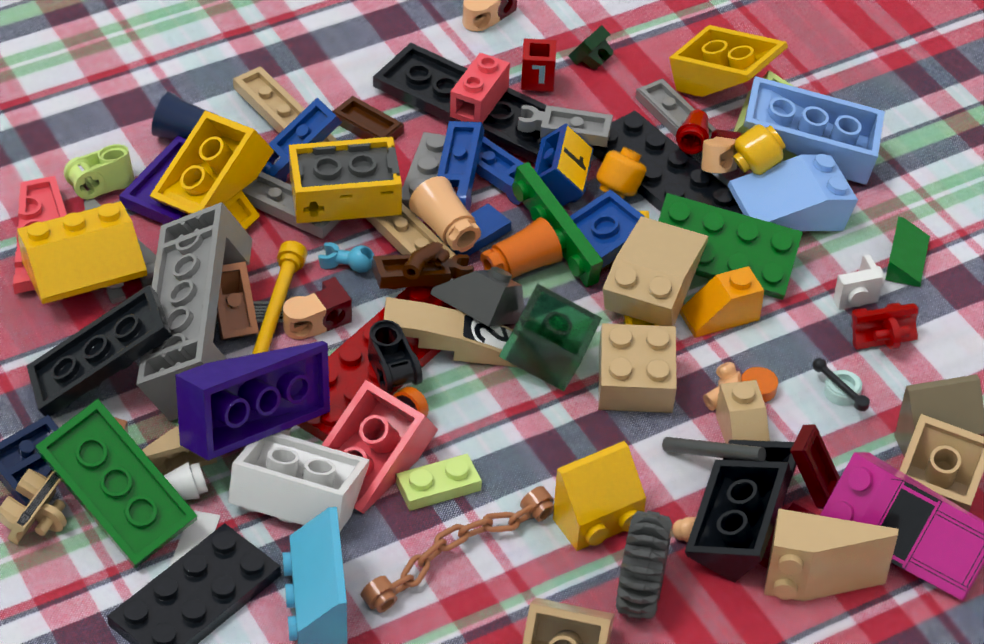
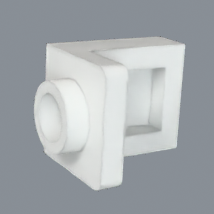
(860, 286)

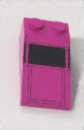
(934, 534)

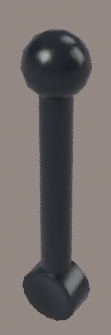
(861, 402)

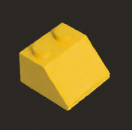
(597, 496)

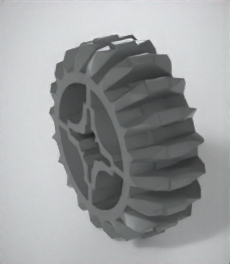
(643, 564)

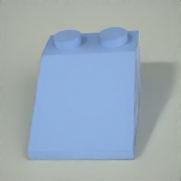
(798, 194)

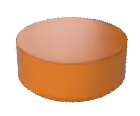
(766, 381)

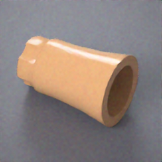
(444, 213)

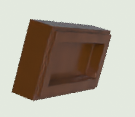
(367, 121)

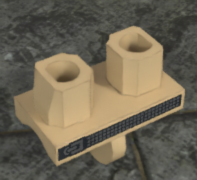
(40, 492)

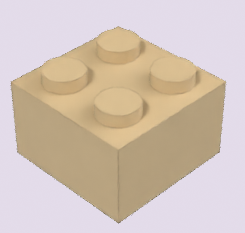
(637, 368)

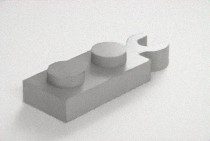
(591, 126)

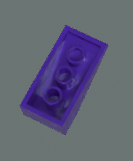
(251, 397)

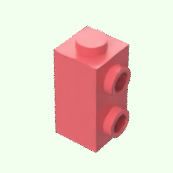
(479, 89)

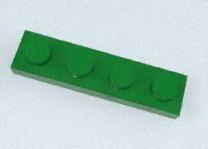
(539, 200)

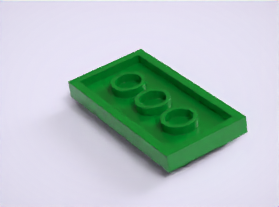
(737, 242)
(116, 483)

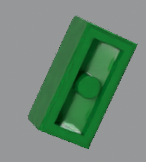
(907, 254)

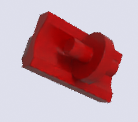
(884, 326)

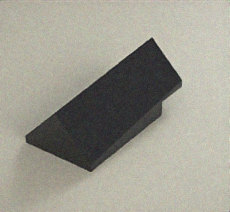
(740, 509)

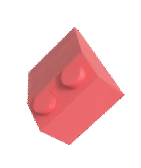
(384, 432)

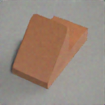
(235, 304)

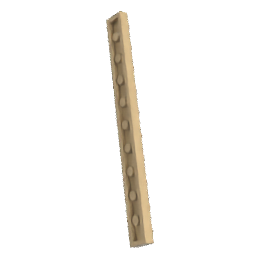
(279, 109)

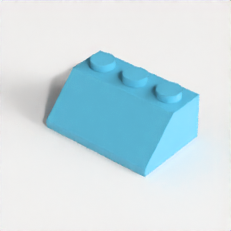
(317, 582)

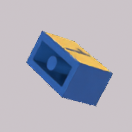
(564, 163)

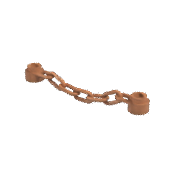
(381, 593)

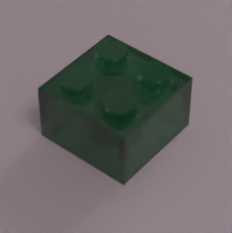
(550, 337)

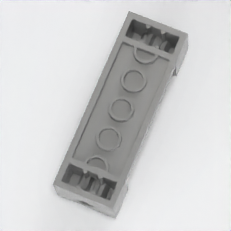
(188, 287)

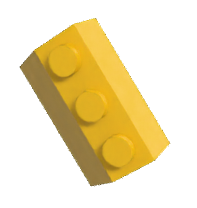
(81, 252)

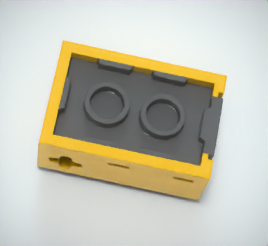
(345, 179)

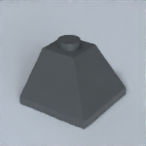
(485, 296)

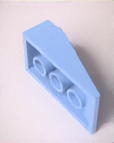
(819, 125)

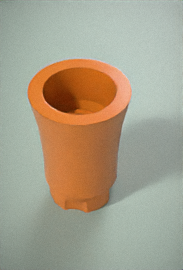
(525, 250)

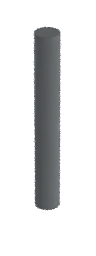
(714, 449)

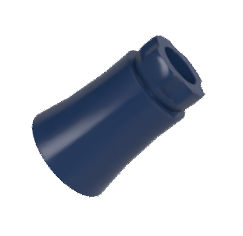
(175, 117)

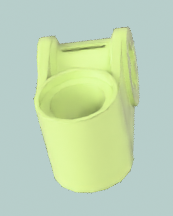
(103, 171)

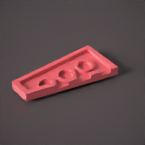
(38, 202)

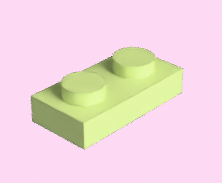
(438, 482)

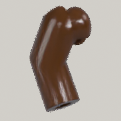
(420, 257)

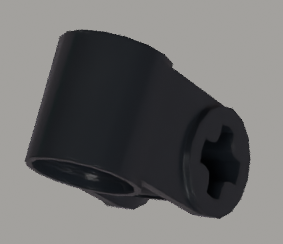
(392, 356)

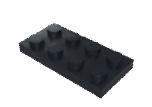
(98, 351)
(196, 592)

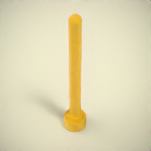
(290, 259)

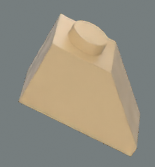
(742, 412)

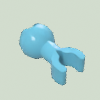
(358, 258)

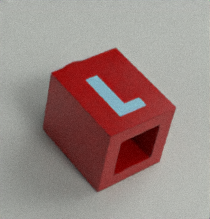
(538, 65)

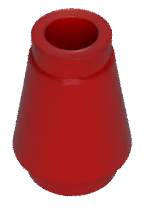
(693, 132)

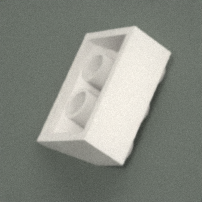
(296, 479)

